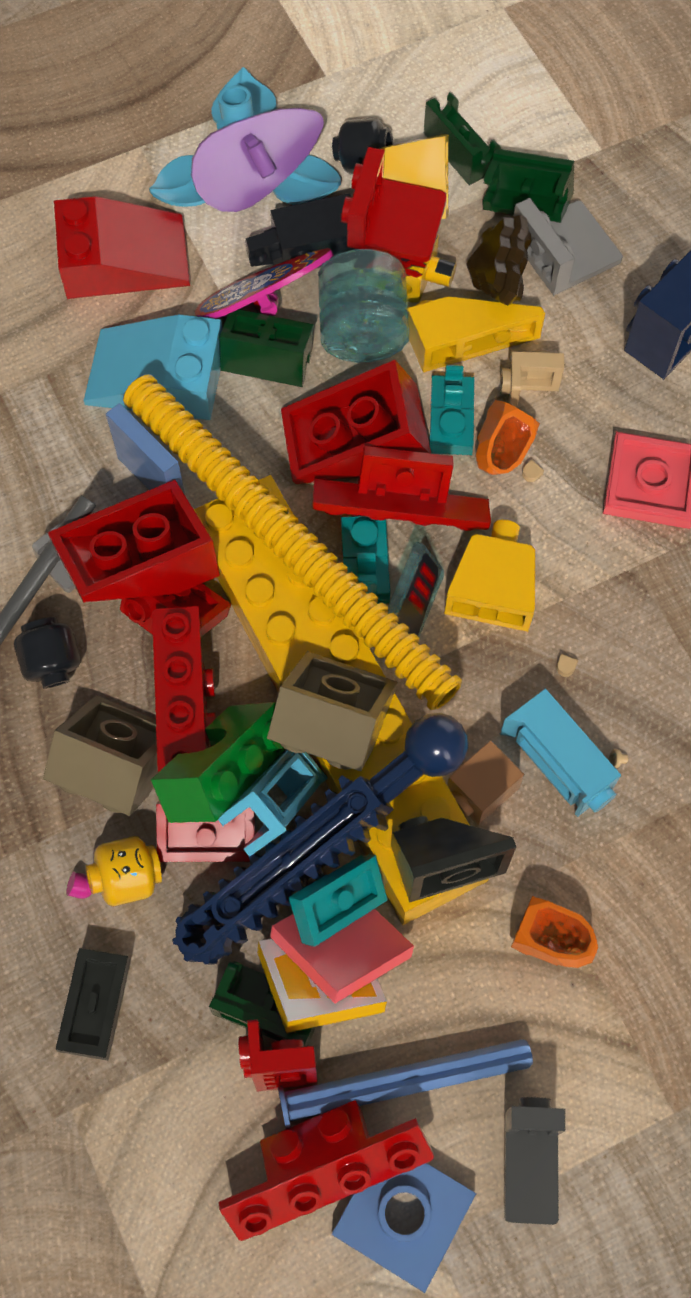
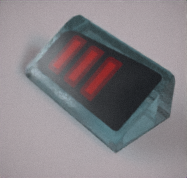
(416, 589)

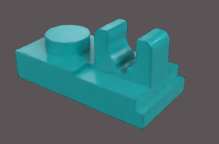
(452, 412)
(367, 553)
(338, 899)

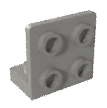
(567, 250)

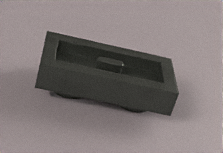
(93, 1004)

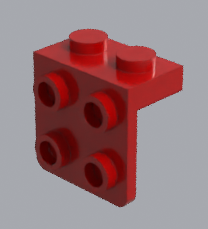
(391, 213)

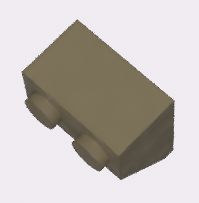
(331, 711)
(105, 755)

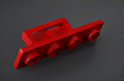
(403, 488)
(180, 683)
(320, 1165)

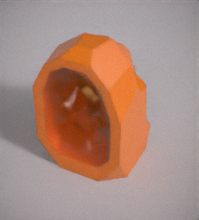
(504, 438)
(555, 935)

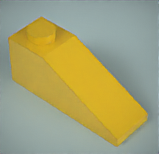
(464, 328)

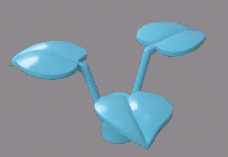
(236, 101)

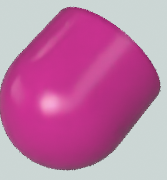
(78, 886)

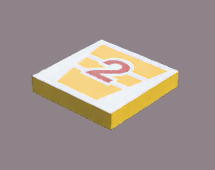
(303, 1002)

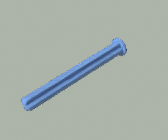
(405, 1080)

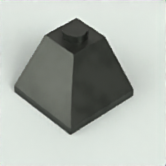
(447, 855)

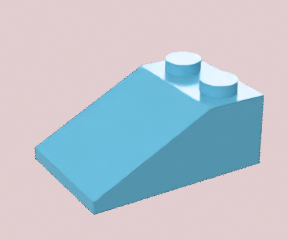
(173, 349)

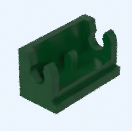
(466, 149)
(523, 176)
(266, 347)
(247, 996)

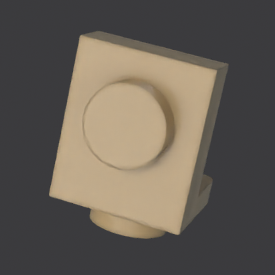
(531, 371)

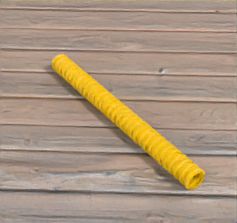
(292, 542)

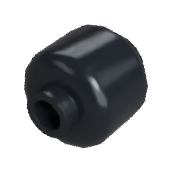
(355, 138)
(47, 652)

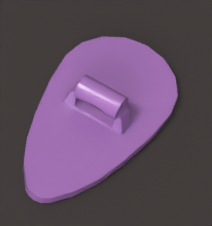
(253, 156)

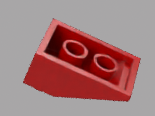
(118, 247)
(332, 427)
(137, 548)

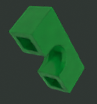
(211, 780)

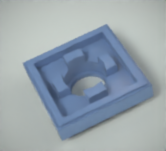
(413, 1255)

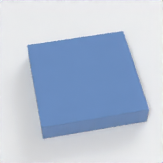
(141, 451)

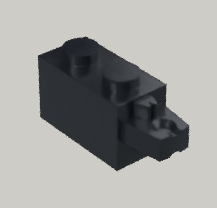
(299, 231)

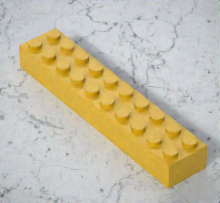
(285, 623)

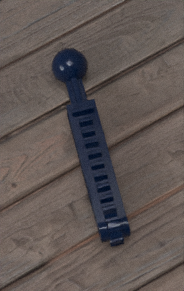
(432, 748)

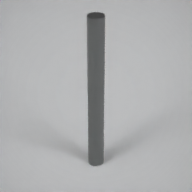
(38, 573)

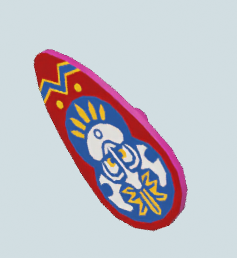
(261, 286)

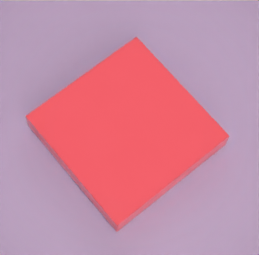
(649, 480)
(348, 957)

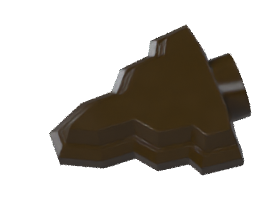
(501, 260)

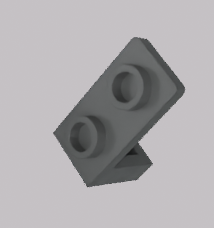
(532, 1161)

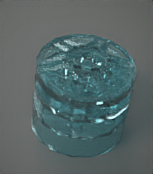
(363, 306)

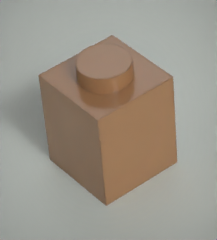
(484, 782)

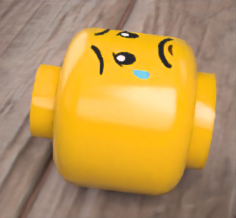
(124, 871)

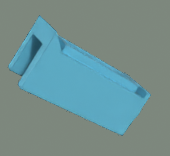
(563, 753)
(297, 777)

